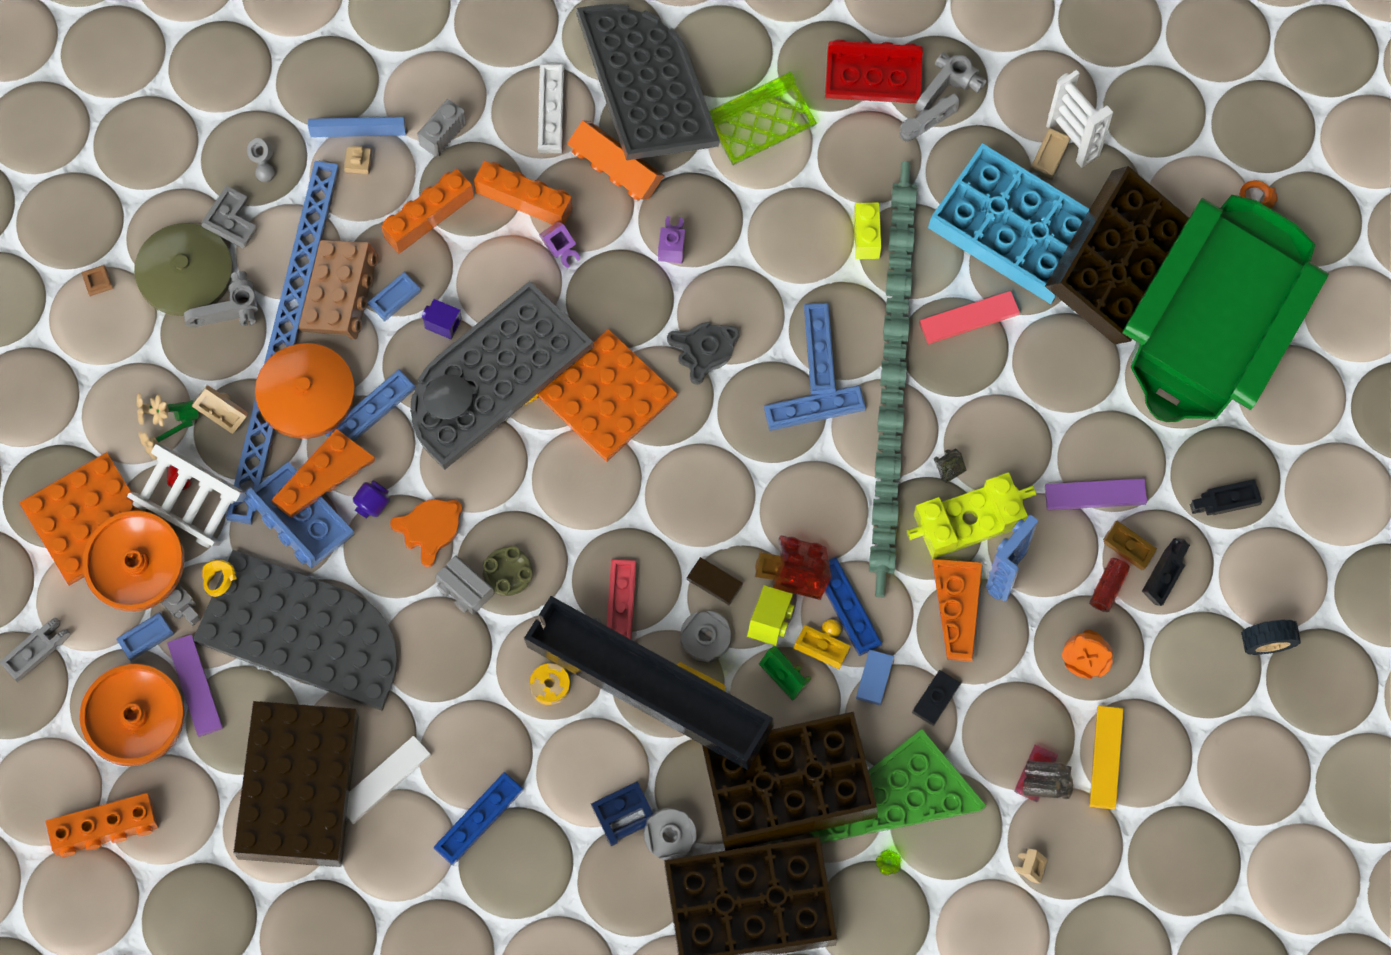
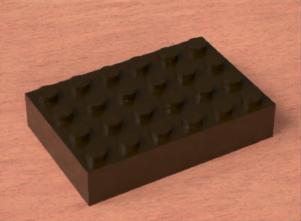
(1116, 252)
(296, 784)
(798, 784)
(752, 900)

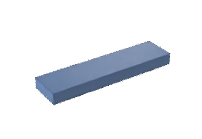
(357, 127)
(819, 348)
(376, 405)
(814, 408)

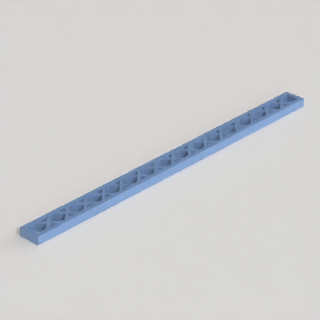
(280, 320)

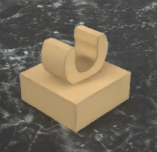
(357, 160)
(1033, 865)

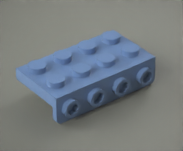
(311, 532)
(1007, 558)

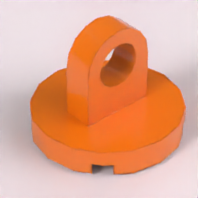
(1088, 655)

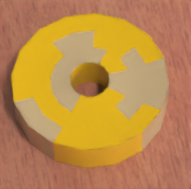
(546, 673)

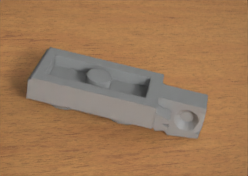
(180, 604)

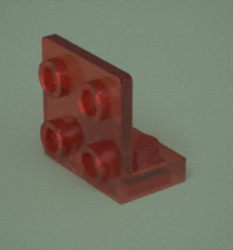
(803, 568)

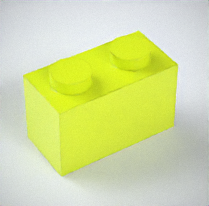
(867, 231)
(770, 615)

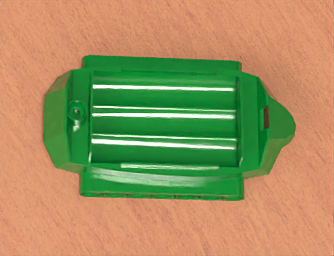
(1222, 309)

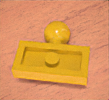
(823, 644)

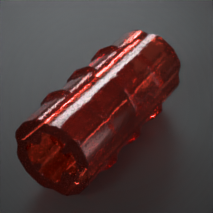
(1109, 584)

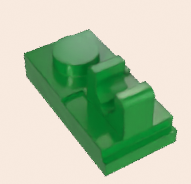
(783, 672)

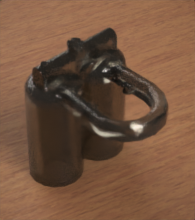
(1048, 780)

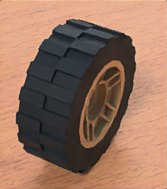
(1271, 637)

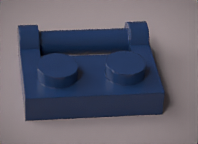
(619, 806)

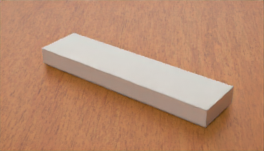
(550, 108)
(385, 778)

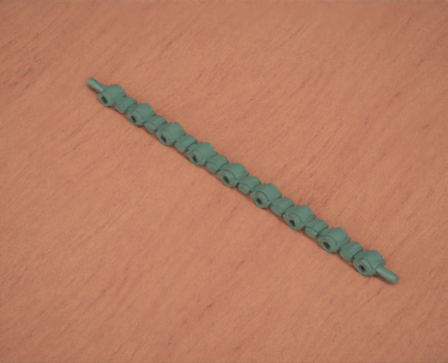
(893, 377)

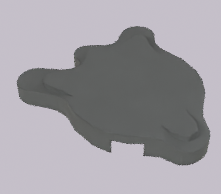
(705, 348)

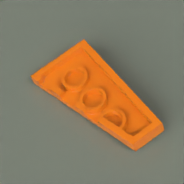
(322, 472)
(958, 597)

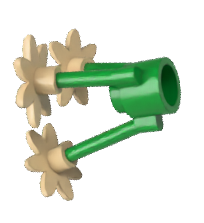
(182, 411)

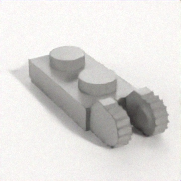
(929, 118)
(33, 650)

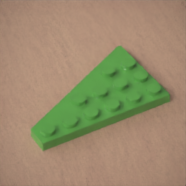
(911, 788)

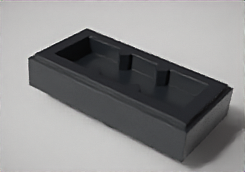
(936, 698)

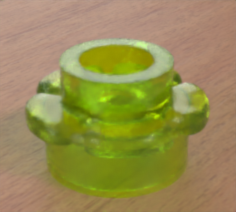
(888, 855)

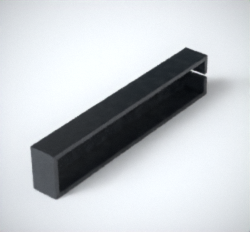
(649, 682)

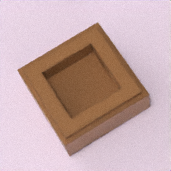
(97, 280)

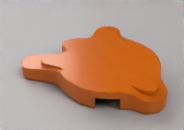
(430, 526)

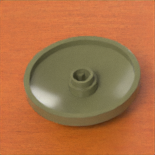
(183, 268)

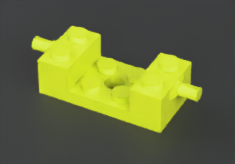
(995, 506)

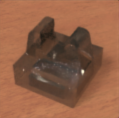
(950, 465)

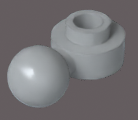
(264, 171)

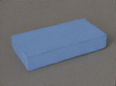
(394, 296)
(145, 636)
(874, 677)

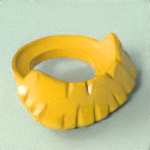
(209, 571)

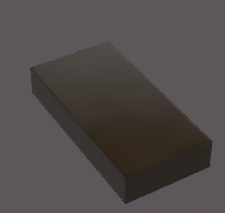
(714, 581)

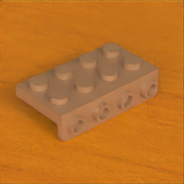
(338, 288)

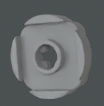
(703, 622)
(656, 826)

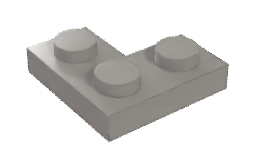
(223, 218)

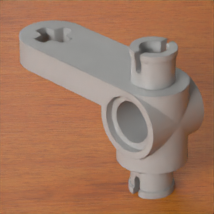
(947, 76)
(230, 309)

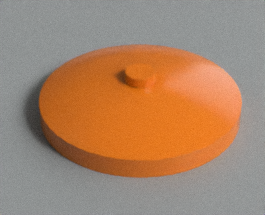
(305, 390)
(133, 561)
(132, 714)

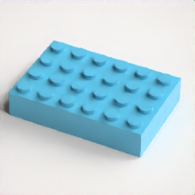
(1009, 220)

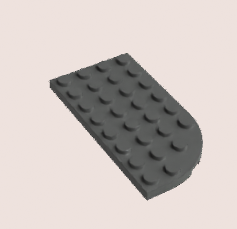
(646, 82)
(506, 364)
(302, 631)

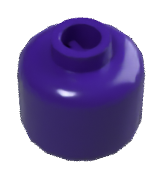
(371, 499)

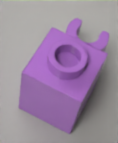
(559, 242)
(671, 242)

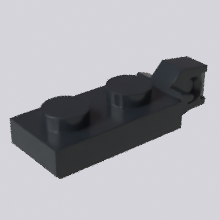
(1227, 498)
(1166, 572)

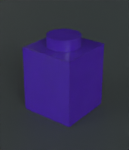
(441, 318)

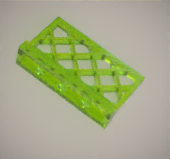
(752, 100)

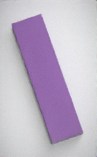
(1095, 494)
(195, 685)

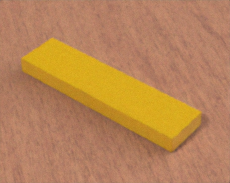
(1106, 757)

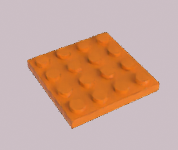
(607, 395)
(72, 510)

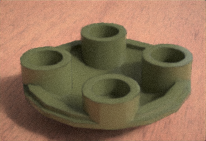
(507, 571)

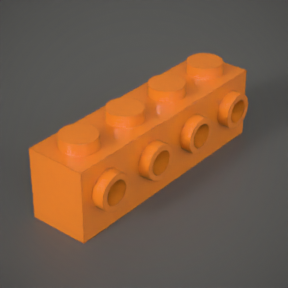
(608, 156)
(522, 193)
(427, 210)
(101, 825)

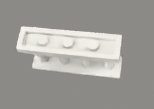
(1079, 118)
(207, 483)

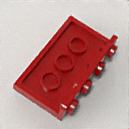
(873, 71)

